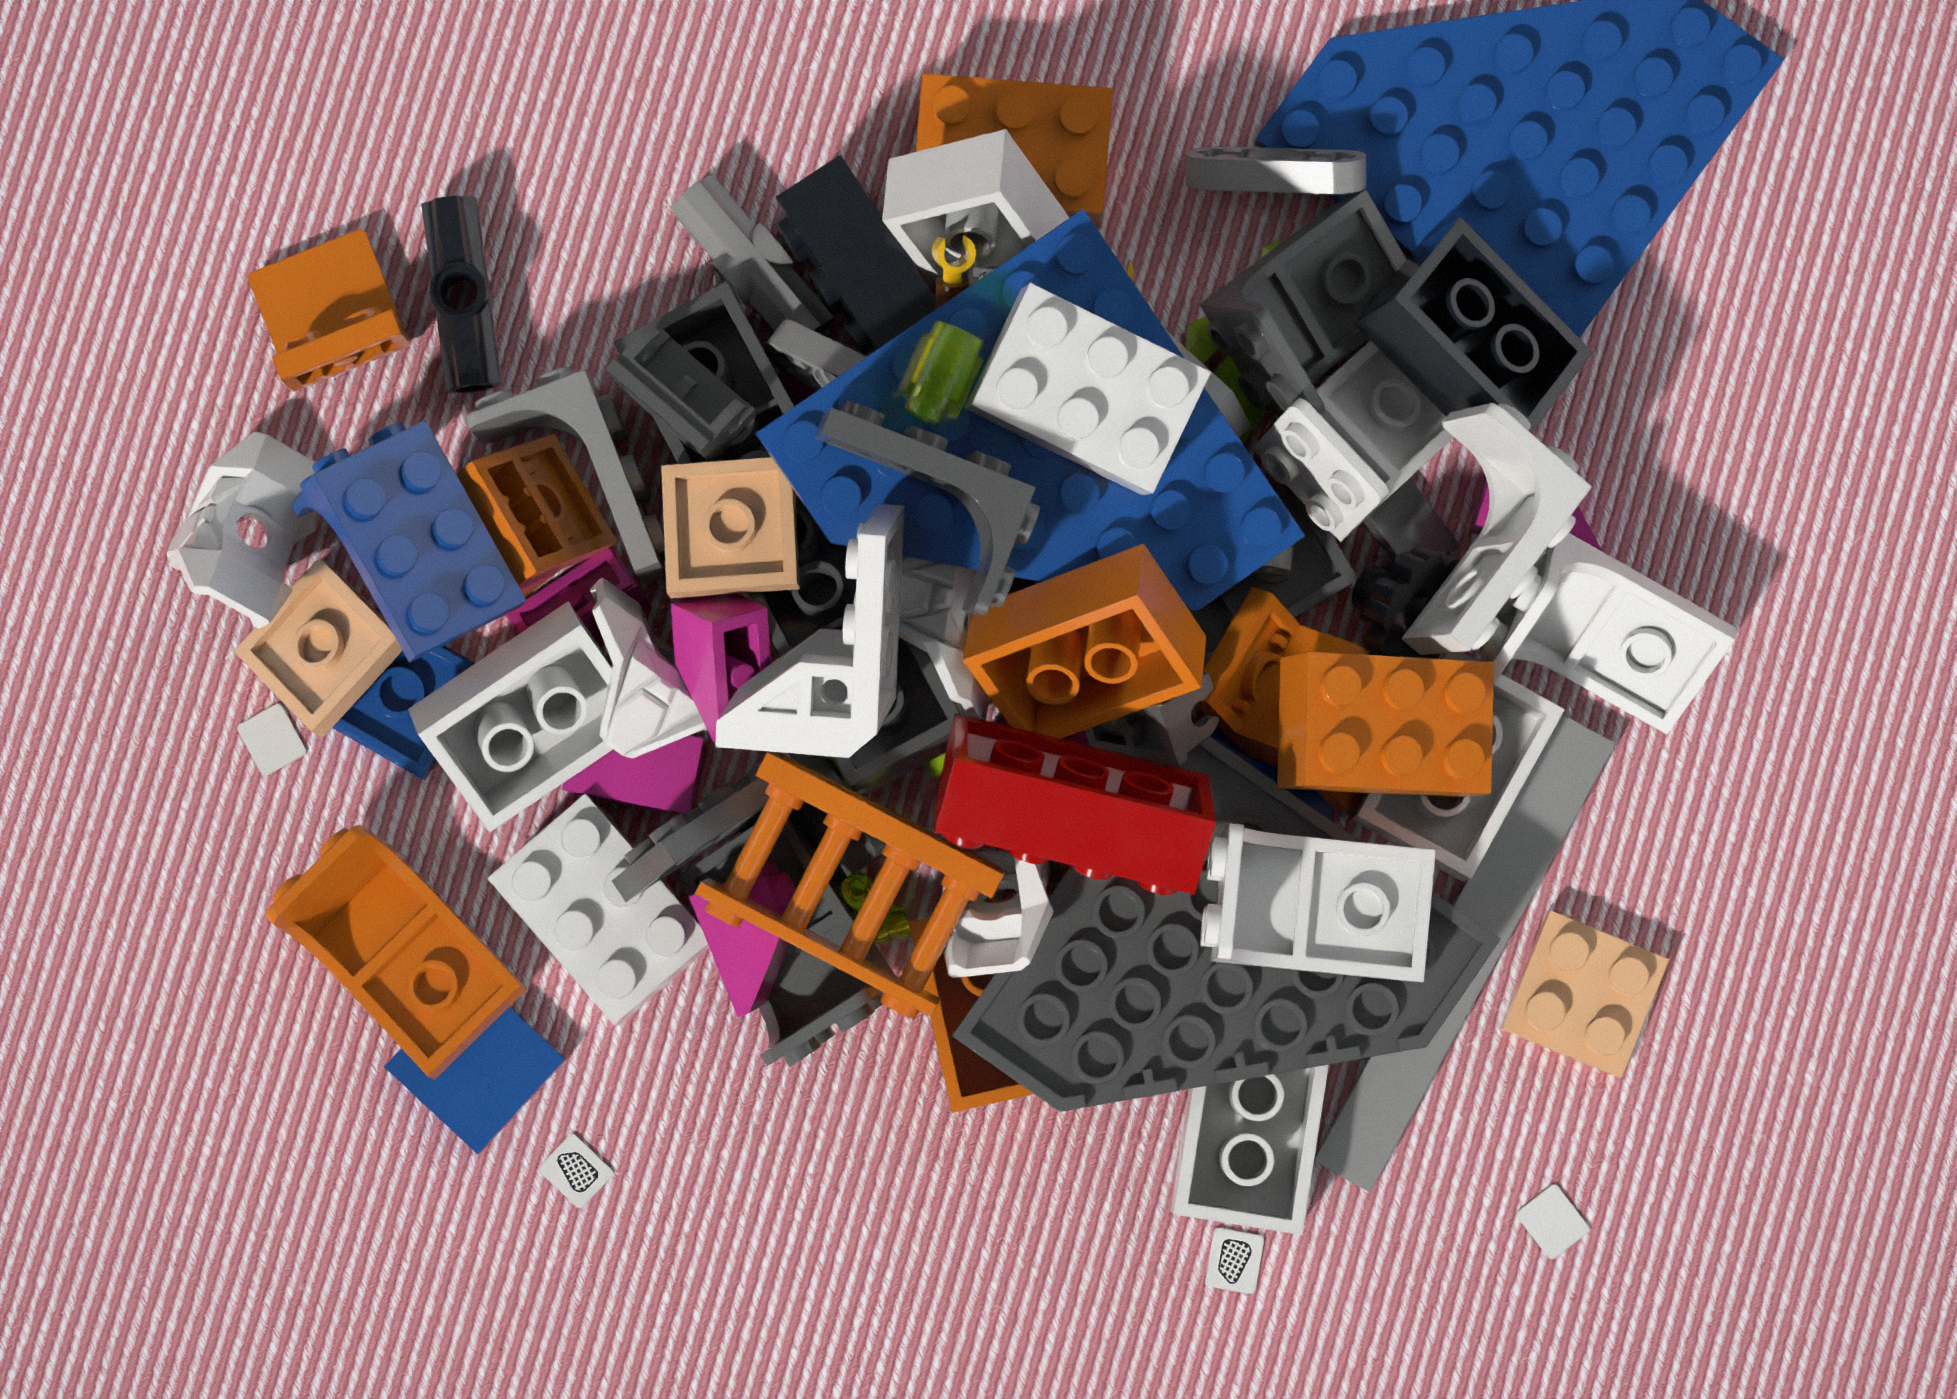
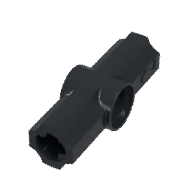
(458, 255)

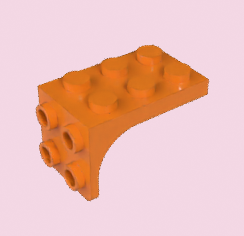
(396, 947)

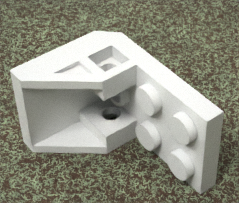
(836, 683)

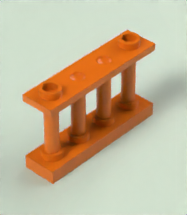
(846, 820)

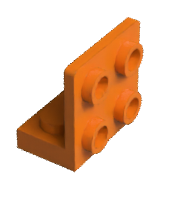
(327, 310)

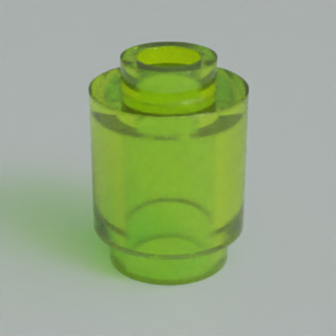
(940, 373)

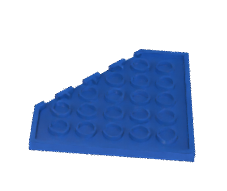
(1537, 126)
(1203, 524)

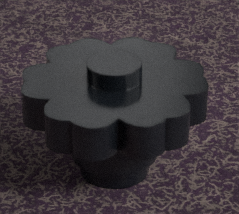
(1396, 595)

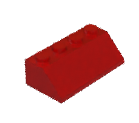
(1074, 806)

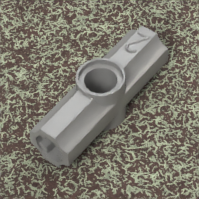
(748, 257)

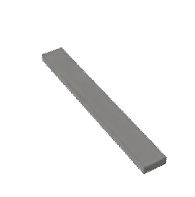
(1494, 898)

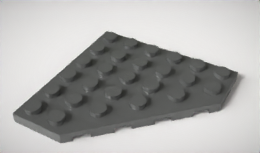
(1137, 1008)

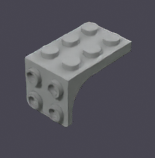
(574, 406)

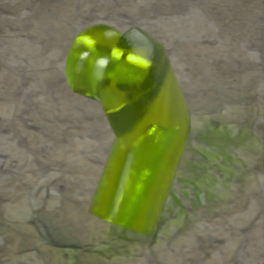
(894, 927)

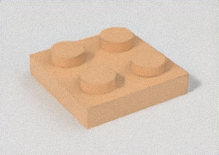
(729, 528)
(321, 648)
(1584, 994)

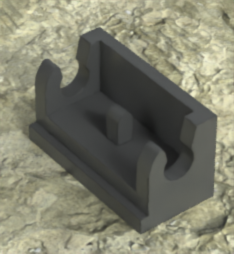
(681, 393)
(1159, 731)

